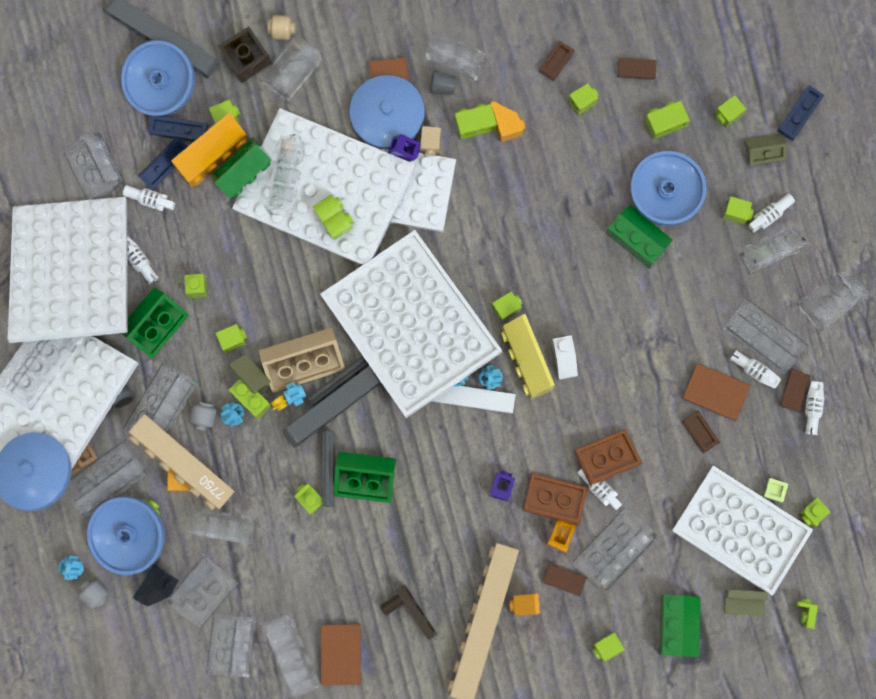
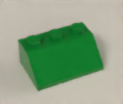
(242, 168)
(638, 236)
(154, 322)
(364, 477)
(679, 625)

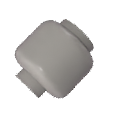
(203, 415)
(93, 594)

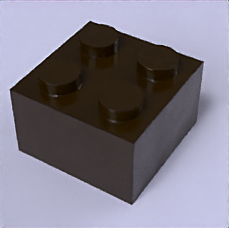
(245, 54)

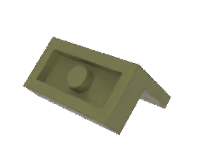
(766, 149)
(250, 374)
(745, 602)

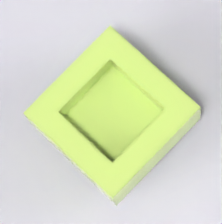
(775, 490)

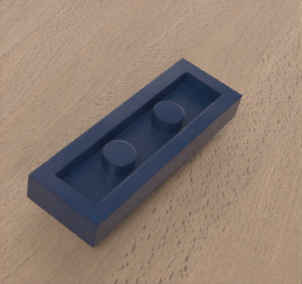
(801, 113)
(174, 127)
(162, 164)

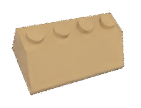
(302, 359)

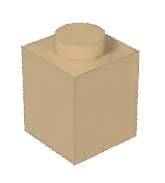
(430, 140)

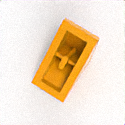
(561, 536)

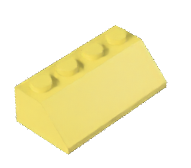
(527, 356)

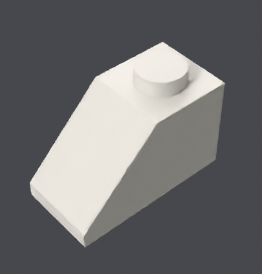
(564, 357)

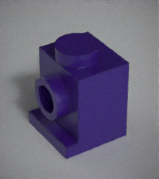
(402, 142)
(498, 493)

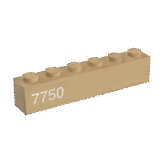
(180, 462)

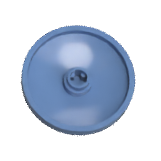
(158, 78)
(386, 109)
(668, 188)
(33, 471)
(125, 535)

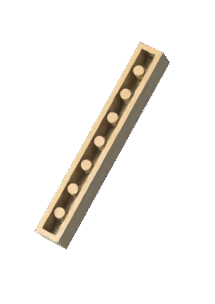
(484, 622)

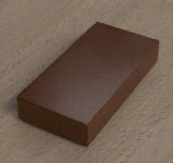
(556, 60)
(637, 68)
(795, 390)
(700, 431)
(564, 580)

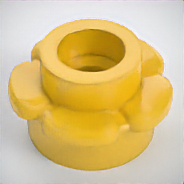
(279, 403)

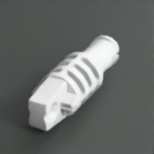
(149, 198)
(771, 213)
(140, 261)
(756, 370)
(814, 407)
(602, 492)

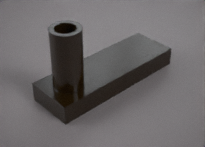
(405, 597)

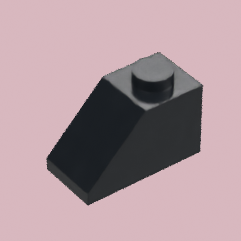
(155, 587)

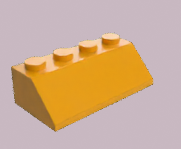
(210, 150)

